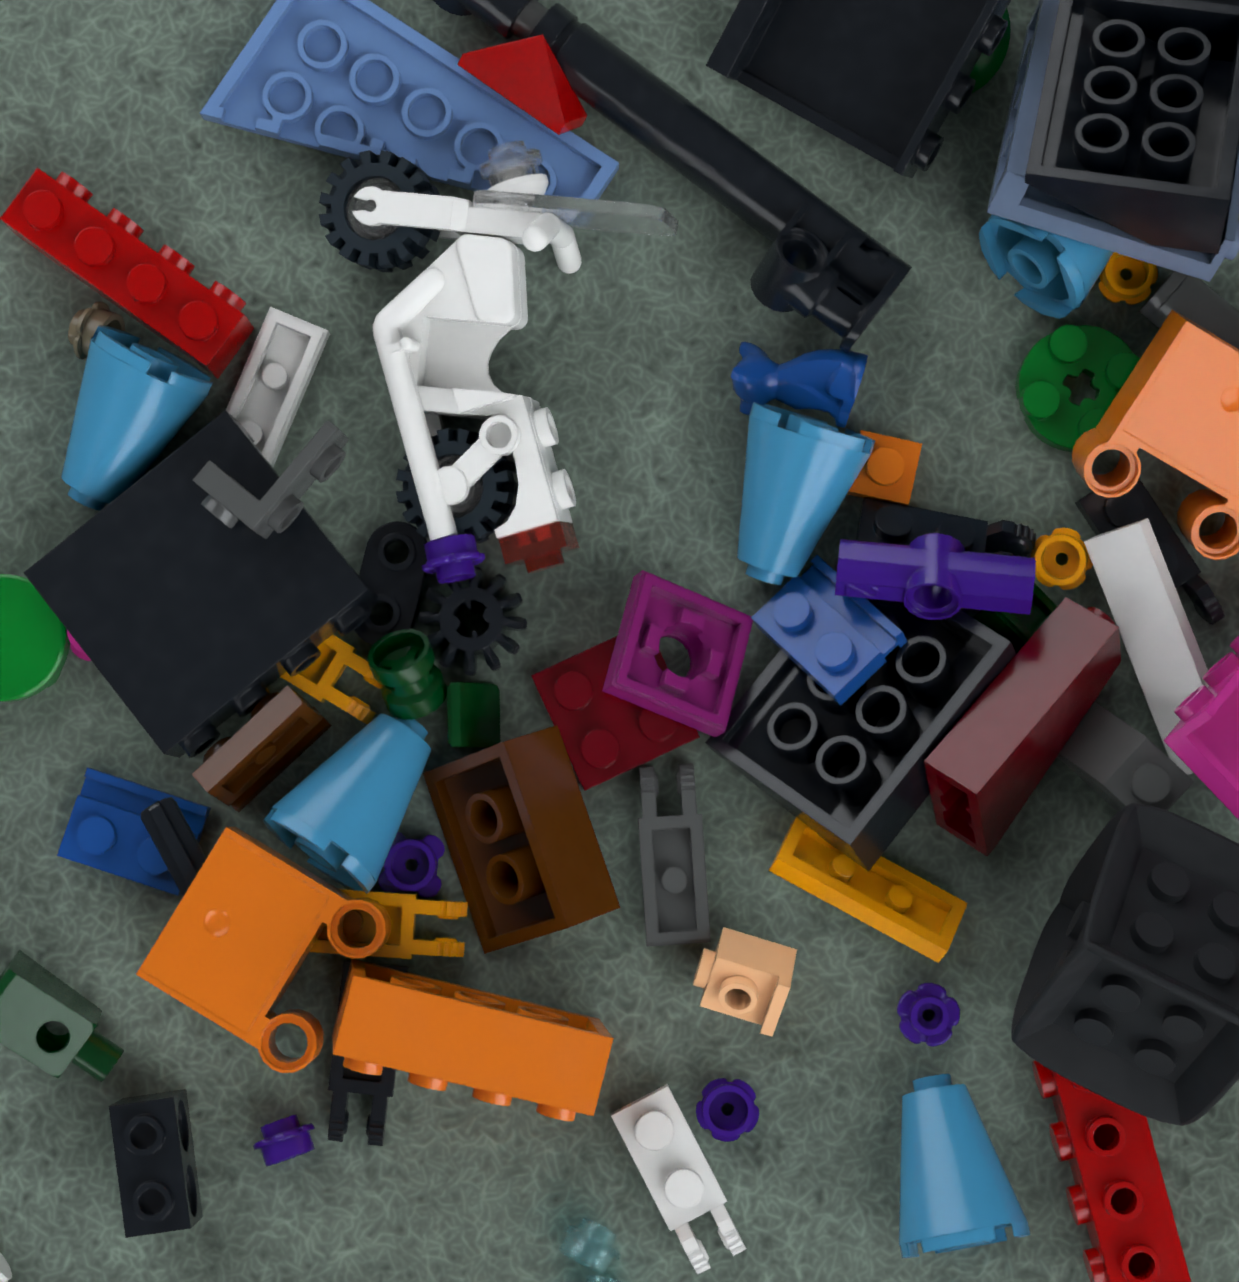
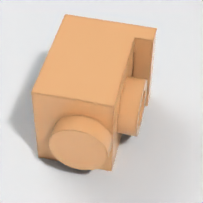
(746, 978)

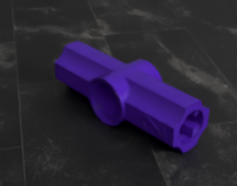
(935, 576)

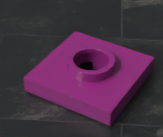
(710, 633)

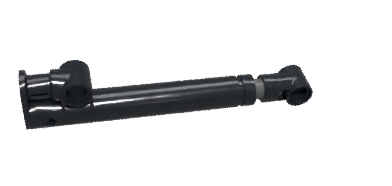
(817, 255)

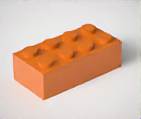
(471, 1040)

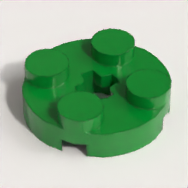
(1042, 376)

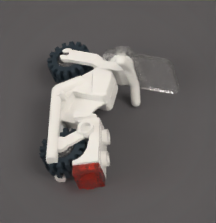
(446, 325)

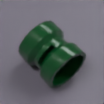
(407, 674)

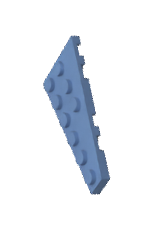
(364, 81)

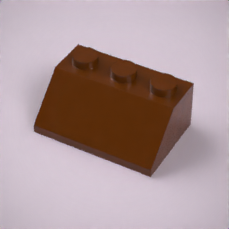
(521, 839)

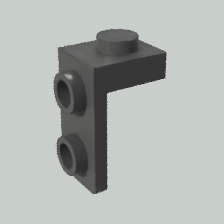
(281, 503)

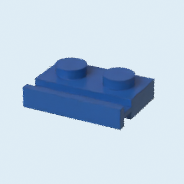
(828, 635)
(109, 831)

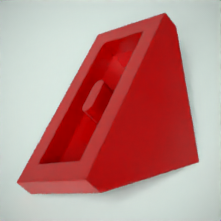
(529, 78)

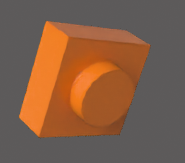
(889, 470)

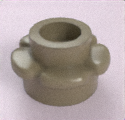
(85, 324)

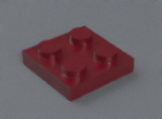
(599, 729)

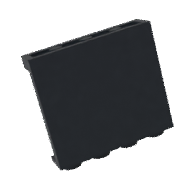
(864, 67)
(195, 612)

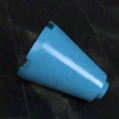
(1050, 267)
(126, 414)
(792, 487)
(355, 802)
(950, 1174)

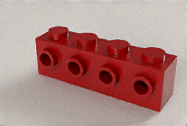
(127, 272)
(1115, 1186)

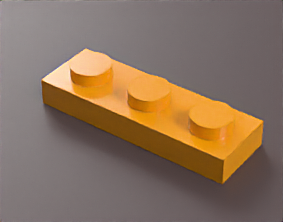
(882, 897)

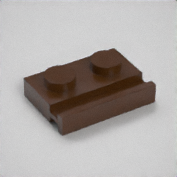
(262, 749)

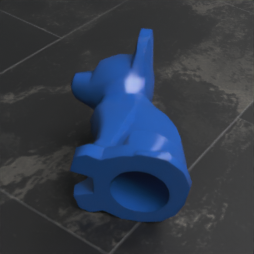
(814, 380)

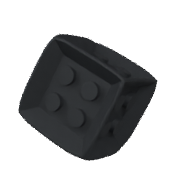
(1141, 969)

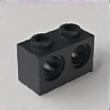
(155, 1163)

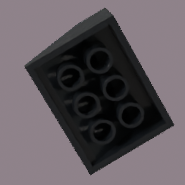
(1142, 117)
(860, 765)

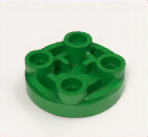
(31, 640)

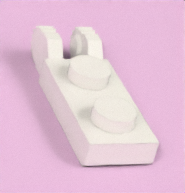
(675, 1171)

